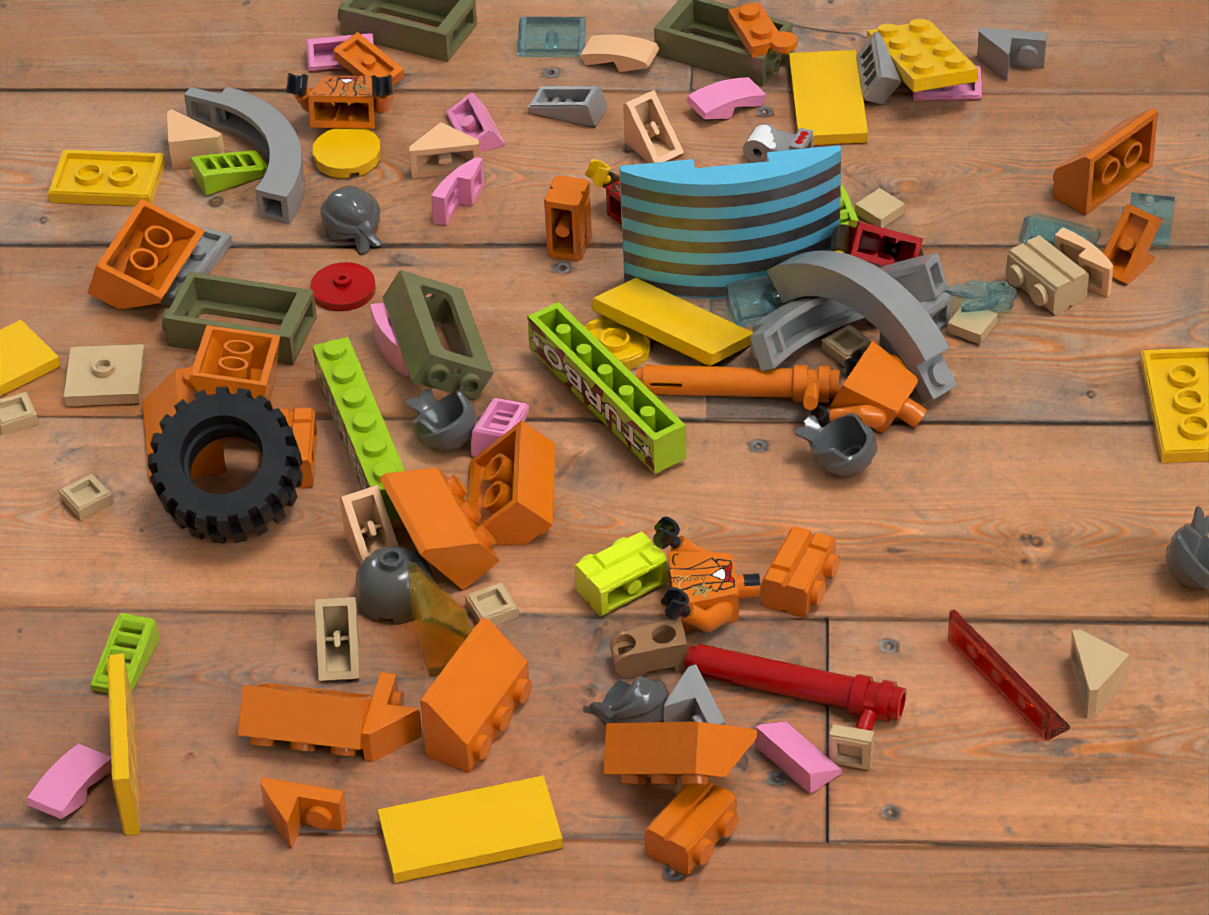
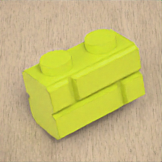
(620, 573)

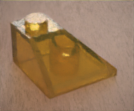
(437, 620)

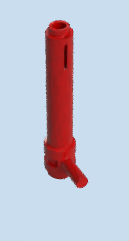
(857, 694)

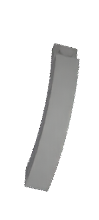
(263, 126)
(880, 301)
(812, 316)

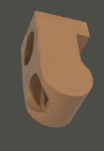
(649, 649)

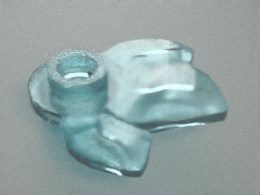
(984, 295)

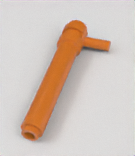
(798, 383)

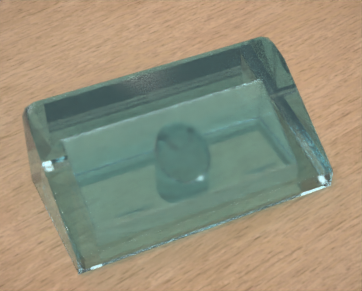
(551, 36)
(1048, 226)
(752, 300)

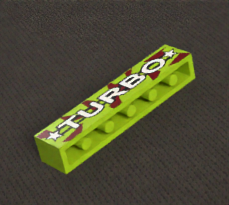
(607, 387)
(356, 416)

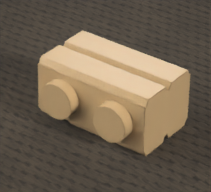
(1046, 275)

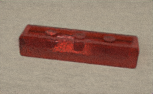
(1004, 678)

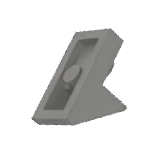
(1010, 47)
(692, 701)

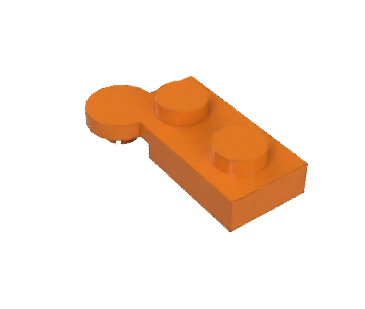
(759, 31)
(366, 59)

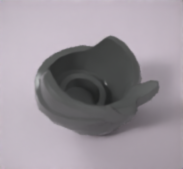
(352, 214)
(443, 423)
(841, 446)
(1189, 552)
(632, 702)

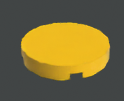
(346, 152)
(624, 343)

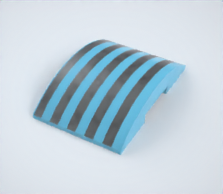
(728, 222)

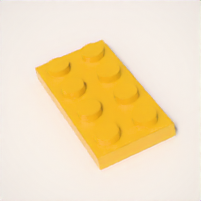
(925, 56)

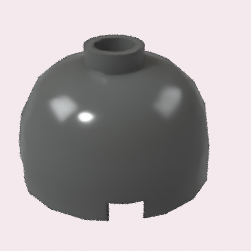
(384, 584)

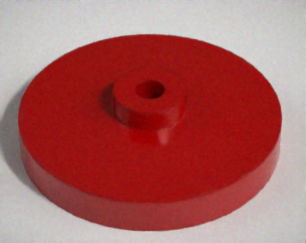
(343, 286)

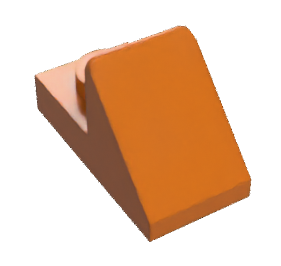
(1131, 242)
(388, 721)
(297, 804)

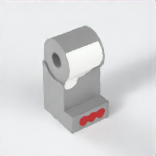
(769, 139)

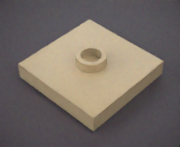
(104, 375)

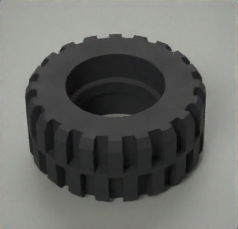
(217, 418)

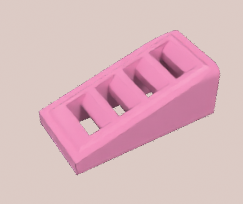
(495, 424)

